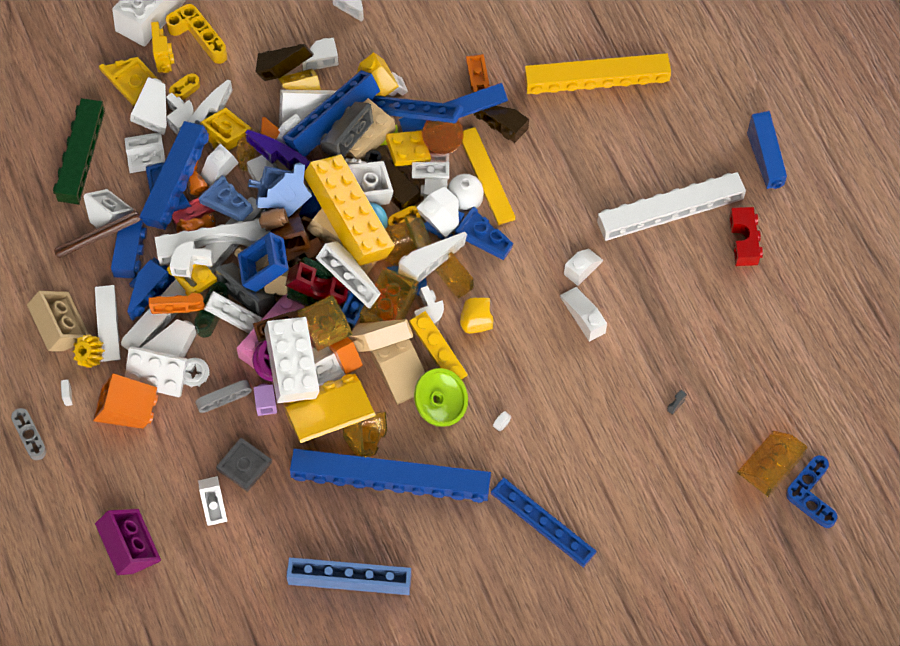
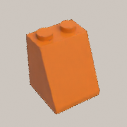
(126, 402)

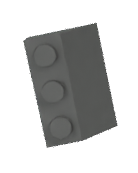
(348, 129)
(256, 302)

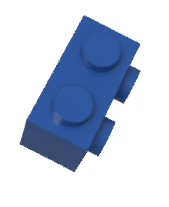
(352, 309)

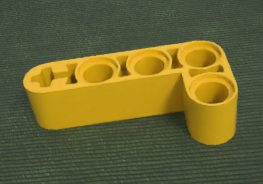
(205, 35)

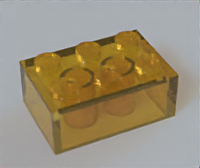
(395, 298)

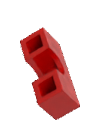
(744, 221)

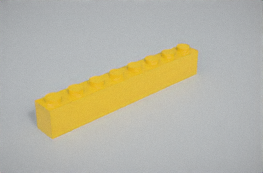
(597, 73)

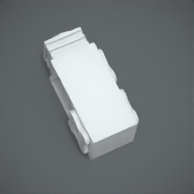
(134, 17)

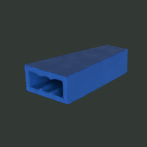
(766, 149)

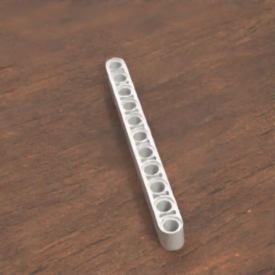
(152, 324)

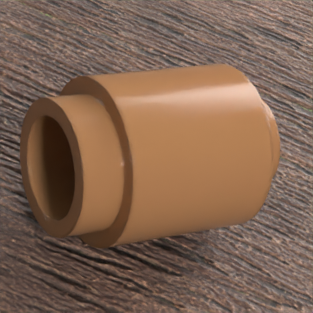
(273, 219)

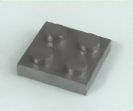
(244, 464)

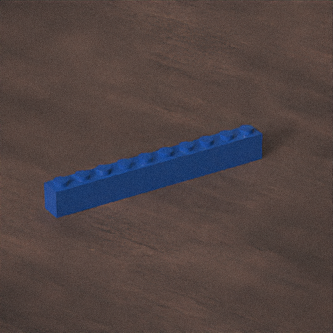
(390, 475)

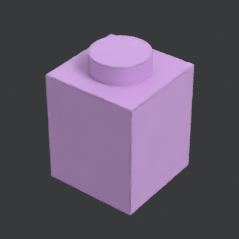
(265, 399)

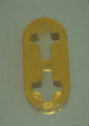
(242, 153)

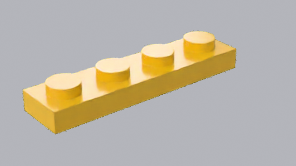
(436, 344)

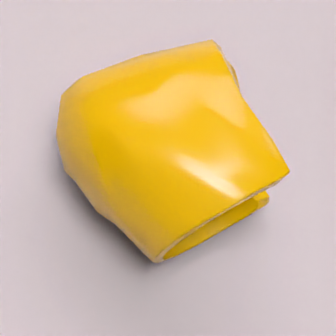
(476, 315)

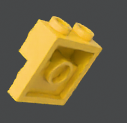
(161, 49)
(225, 129)

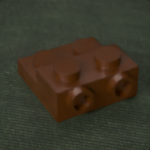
(310, 252)

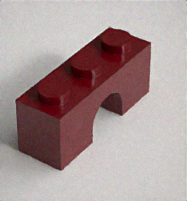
(303, 279)

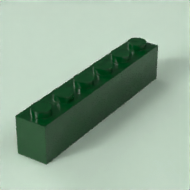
(79, 151)

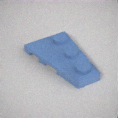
(226, 200)

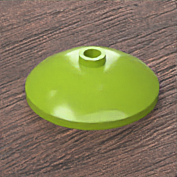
(449, 393)

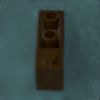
(279, 62)
(505, 120)
(404, 192)

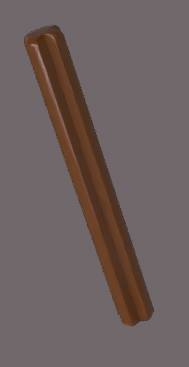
(97, 234)

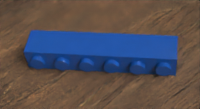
(309, 131)
(174, 175)

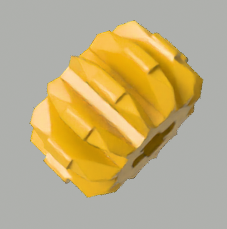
(88, 351)

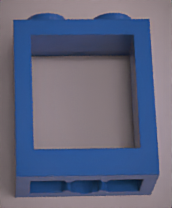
(267, 245)

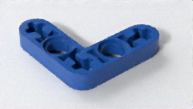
(805, 495)

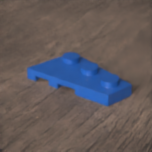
(484, 235)

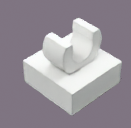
(402, 88)

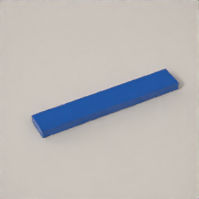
(471, 103)
(419, 109)
(543, 522)

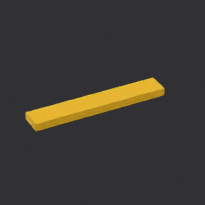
(486, 174)

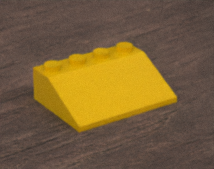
(336, 407)

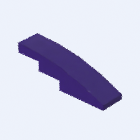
(275, 150)

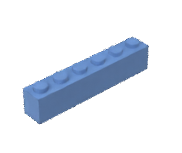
(349, 576)

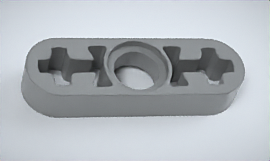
(223, 396)
(29, 426)

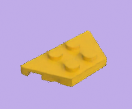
(128, 77)

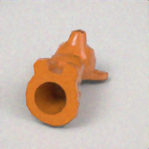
(197, 183)
(206, 221)

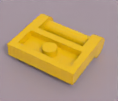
(200, 276)

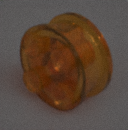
(442, 136)

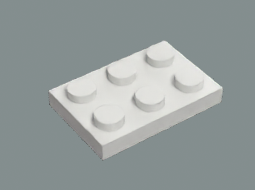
(157, 370)

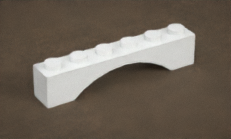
(241, 233)

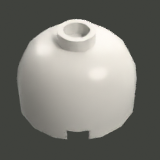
(467, 190)

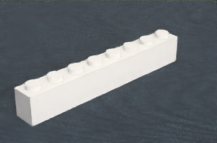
(671, 206)

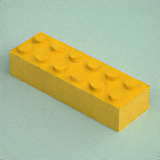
(348, 209)

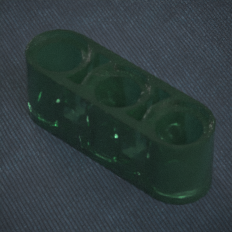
(206, 317)

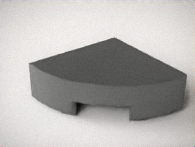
(680, 399)

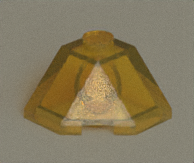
(402, 241)
(366, 434)

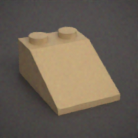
(399, 369)

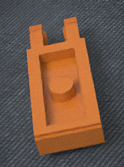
(477, 72)
(176, 304)

